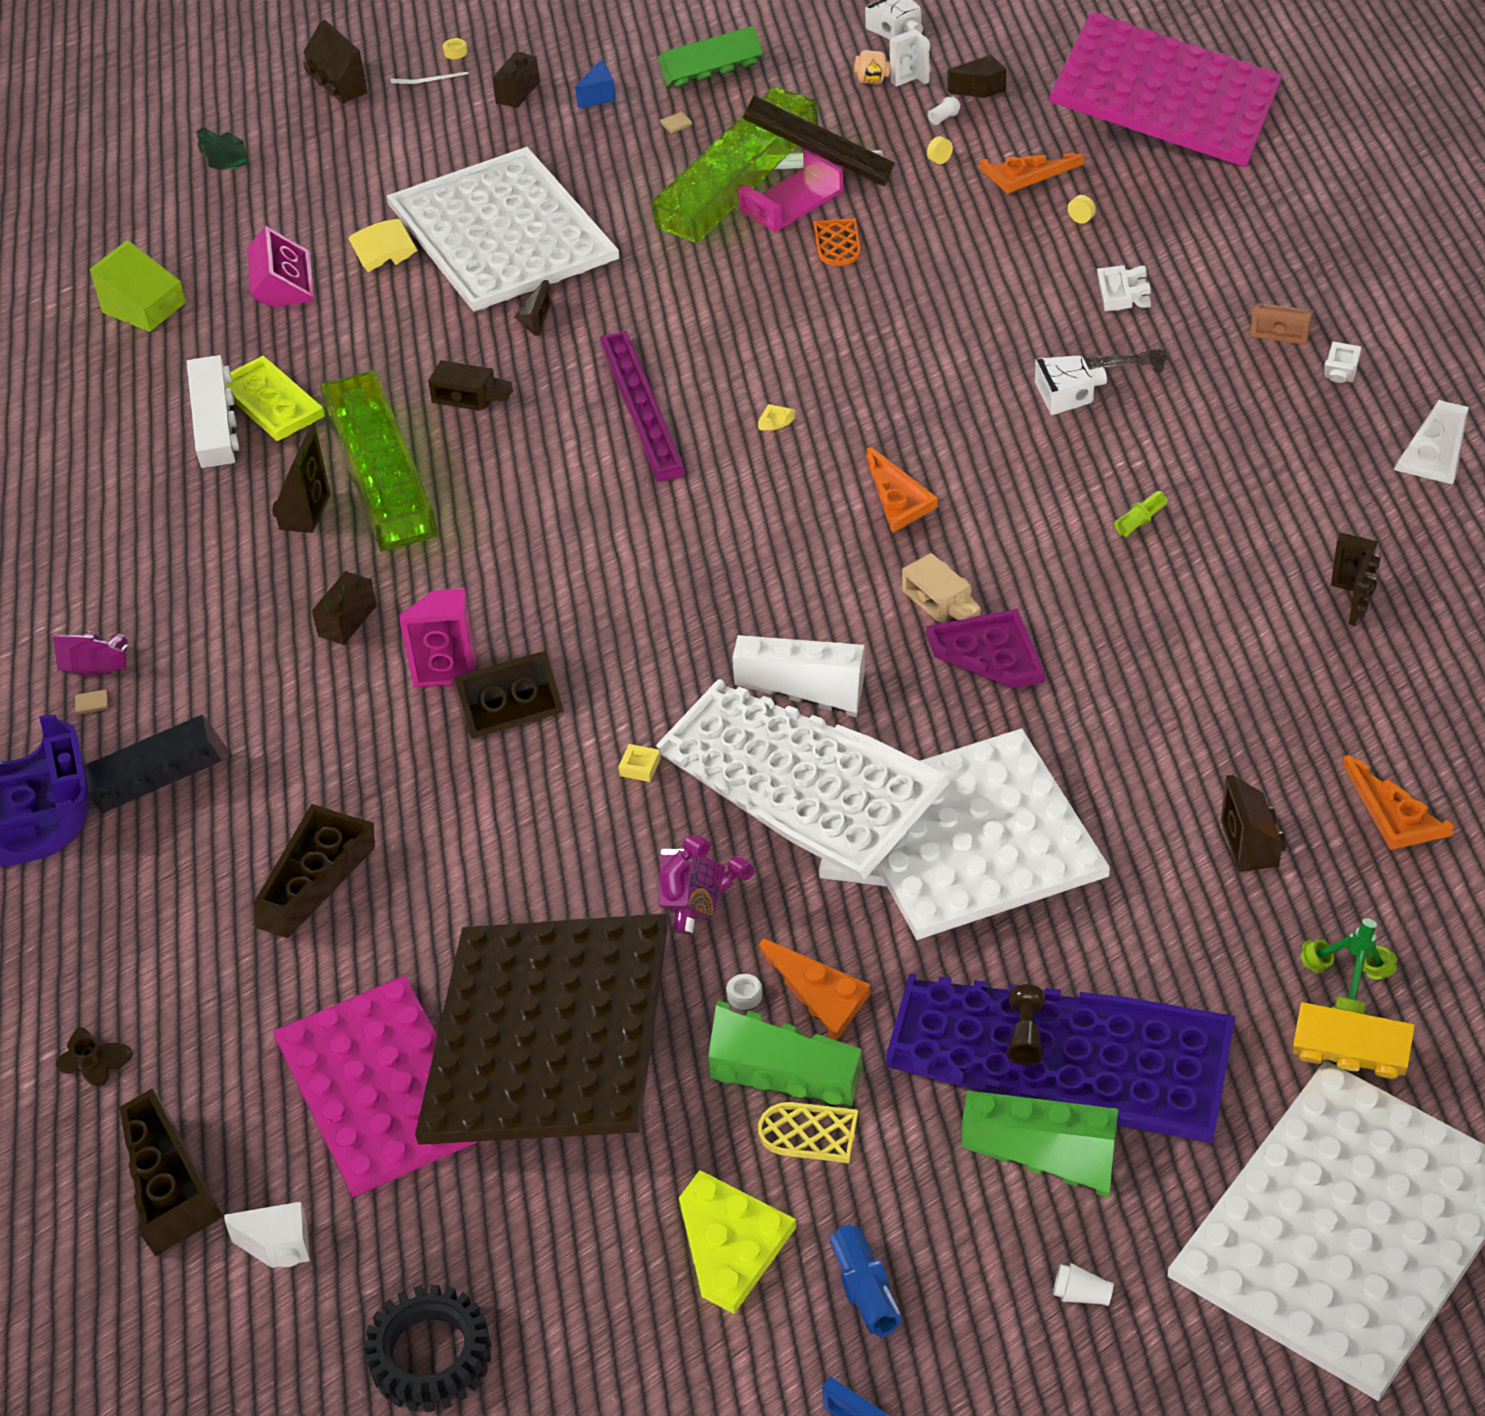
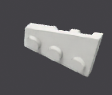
(1437, 444)

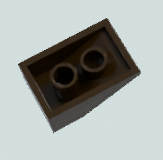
(304, 490)

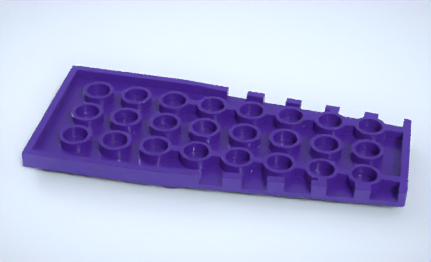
(1100, 1050)

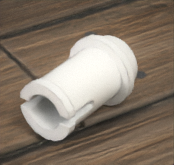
(948, 108)

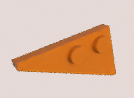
(1395, 813)
(825, 991)

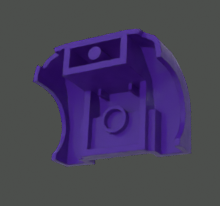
(43, 796)

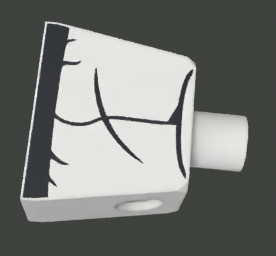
(893, 17)
(1066, 382)

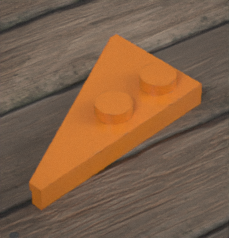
(1028, 170)
(899, 494)

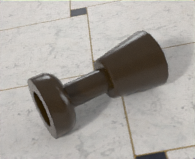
(1025, 1040)

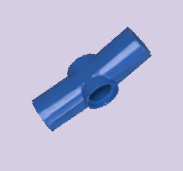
(865, 1281)

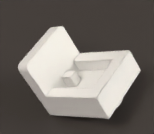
(1342, 362)

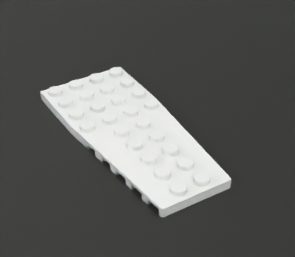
(802, 777)

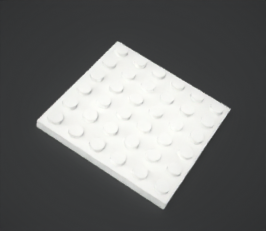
(989, 840)

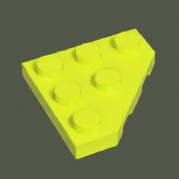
(730, 1238)

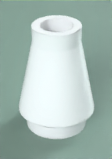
(1081, 1286)

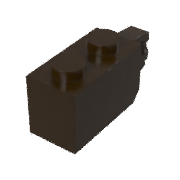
(467, 386)

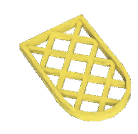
(806, 1109)

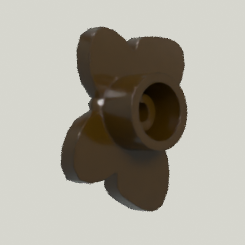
(91, 1057)

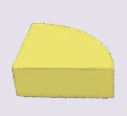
(775, 418)

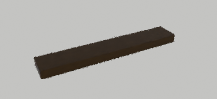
(818, 140)

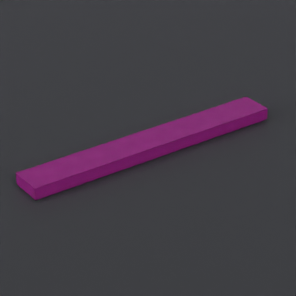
(642, 407)

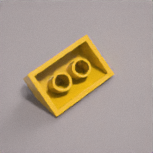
(1353, 1040)

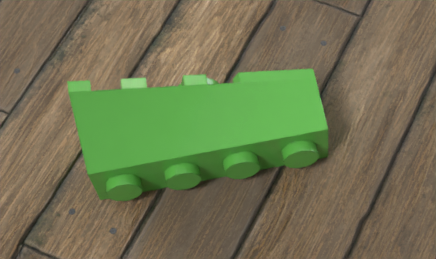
(710, 56)
(782, 1058)
(1044, 1135)

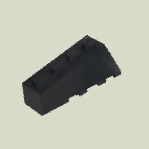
(154, 763)

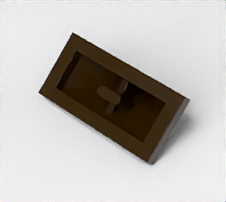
(534, 311)

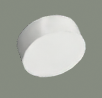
(744, 991)

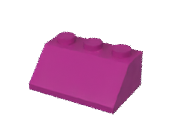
(279, 270)
(439, 638)

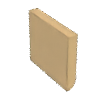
(676, 122)
(91, 702)

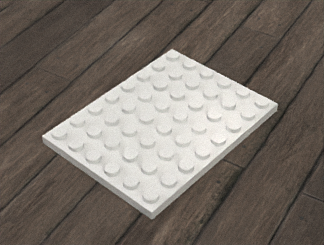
(502, 228)
(1344, 1229)

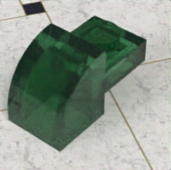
(221, 151)

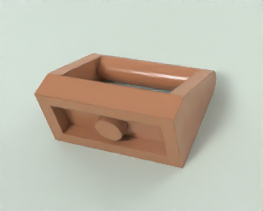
(1281, 323)

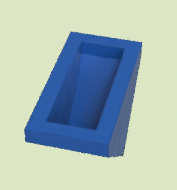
(595, 87)

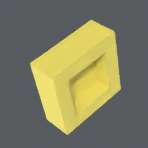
(639, 763)

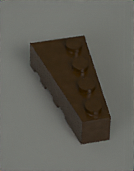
(311, 867)
(167, 1183)

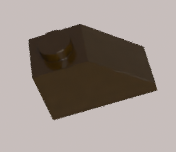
(977, 78)

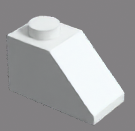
(272, 1234)

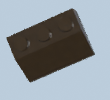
(335, 63)
(507, 694)

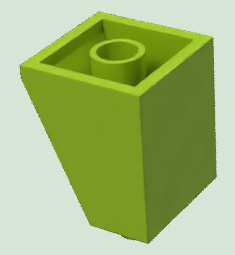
(136, 288)

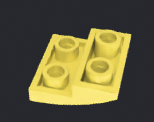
(381, 242)

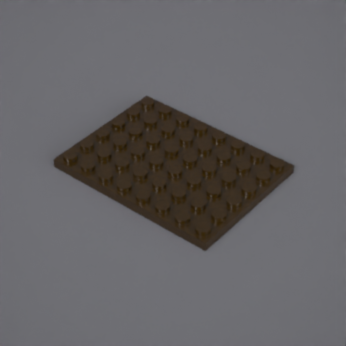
(545, 1031)

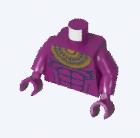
(693, 882)

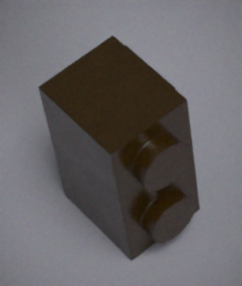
(516, 79)
(344, 607)

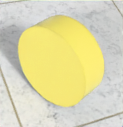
(455, 48)
(939, 150)
(1081, 209)

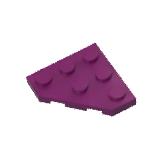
(989, 646)

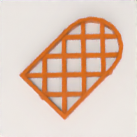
(839, 260)

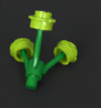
(1372, 959)

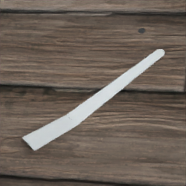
(408, 81)

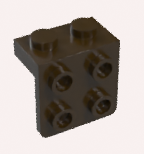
(1354, 570)

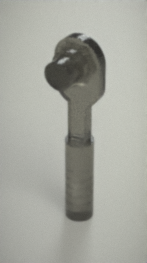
(1149, 357)

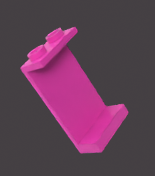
(795, 195)

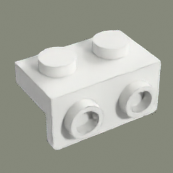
(909, 58)

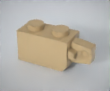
(939, 590)

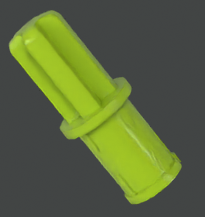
(1140, 514)

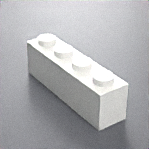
(212, 412)
(802, 670)

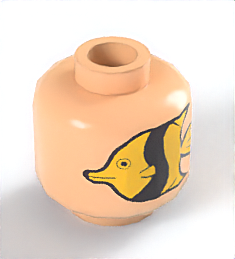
(871, 67)

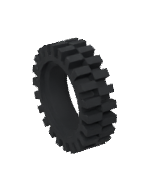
(440, 1386)

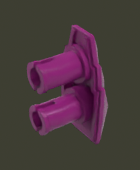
(89, 655)

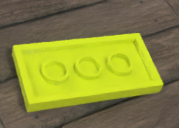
(273, 399)

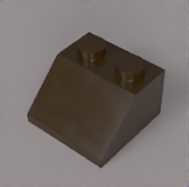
(1250, 827)

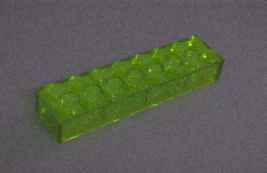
(739, 157)
(378, 461)

